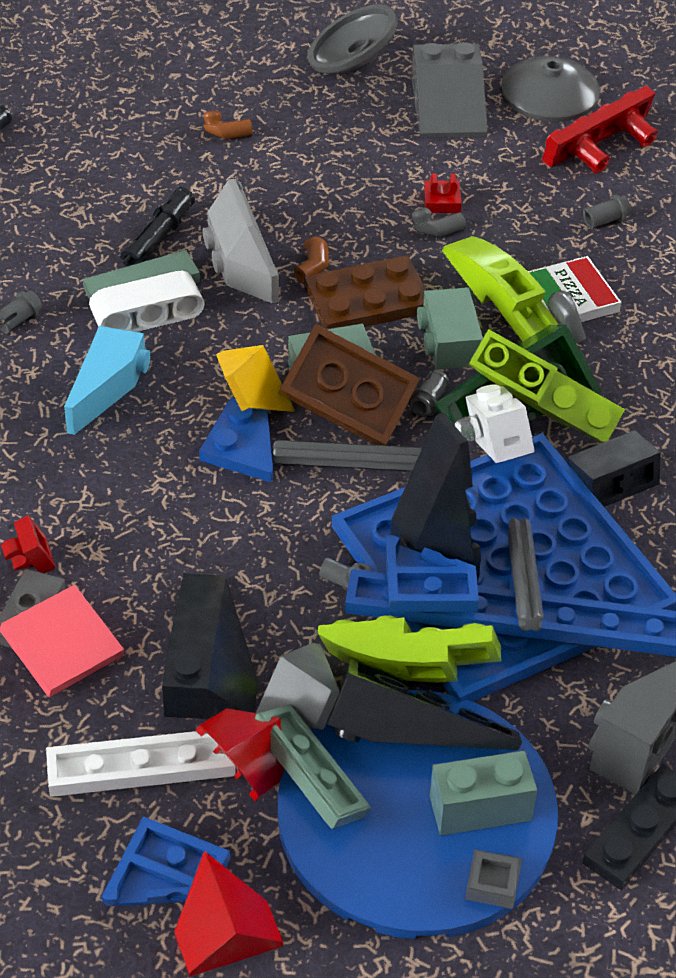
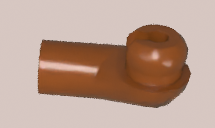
(226, 130)
(317, 258)

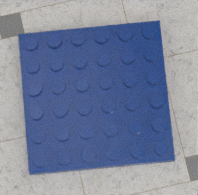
(575, 547)

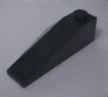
(435, 501)
(207, 653)
(383, 710)

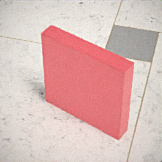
(61, 640)

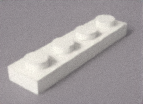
(134, 763)

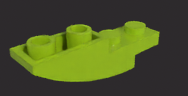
(504, 281)
(545, 388)
(414, 656)

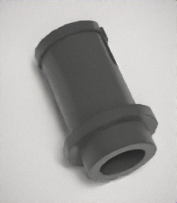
(614, 209)
(24, 306)
(428, 393)

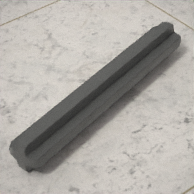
(345, 455)
(525, 575)

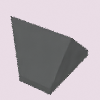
(304, 683)

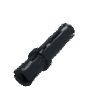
(164, 219)

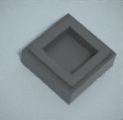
(493, 879)

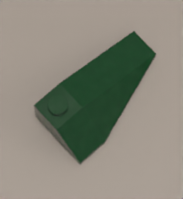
(551, 344)

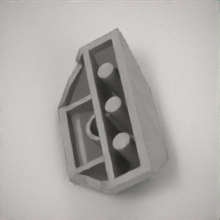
(239, 246)

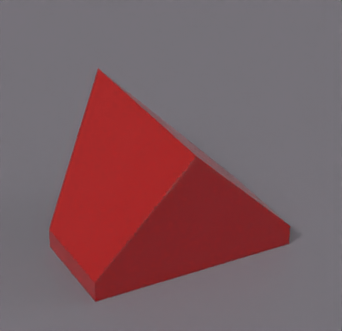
(247, 746)
(223, 920)

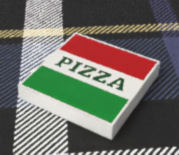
(584, 283)

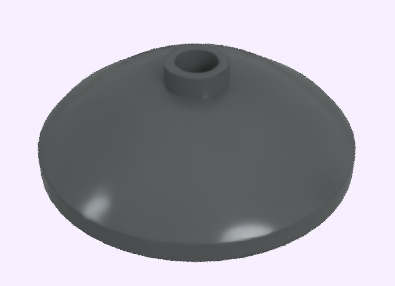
(353, 40)
(550, 89)

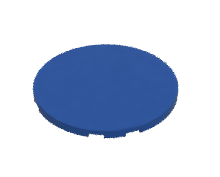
(393, 862)

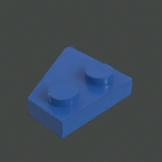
(240, 442)
(428, 581)

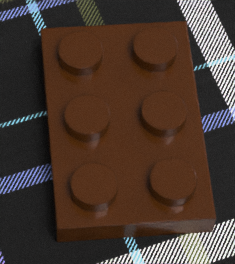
(366, 293)
(349, 386)

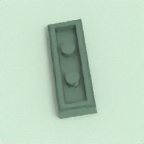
(170, 263)
(314, 769)

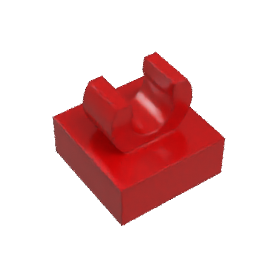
(442, 195)
(29, 547)

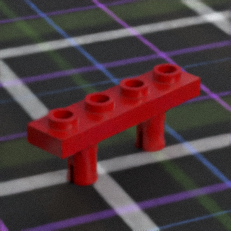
(581, 136)

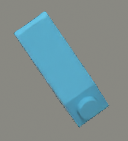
(105, 375)

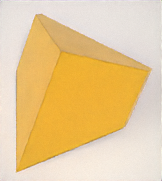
(253, 379)

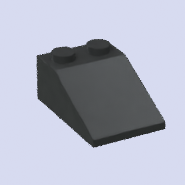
(449, 90)
(635, 729)

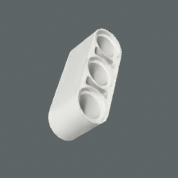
(147, 302)

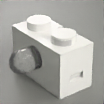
(497, 423)

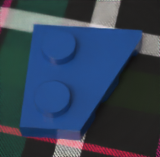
(158, 866)

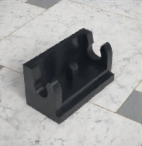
(618, 467)

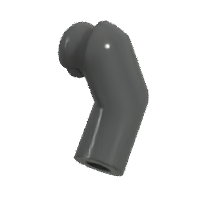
(437, 227)
(566, 312)
(338, 572)

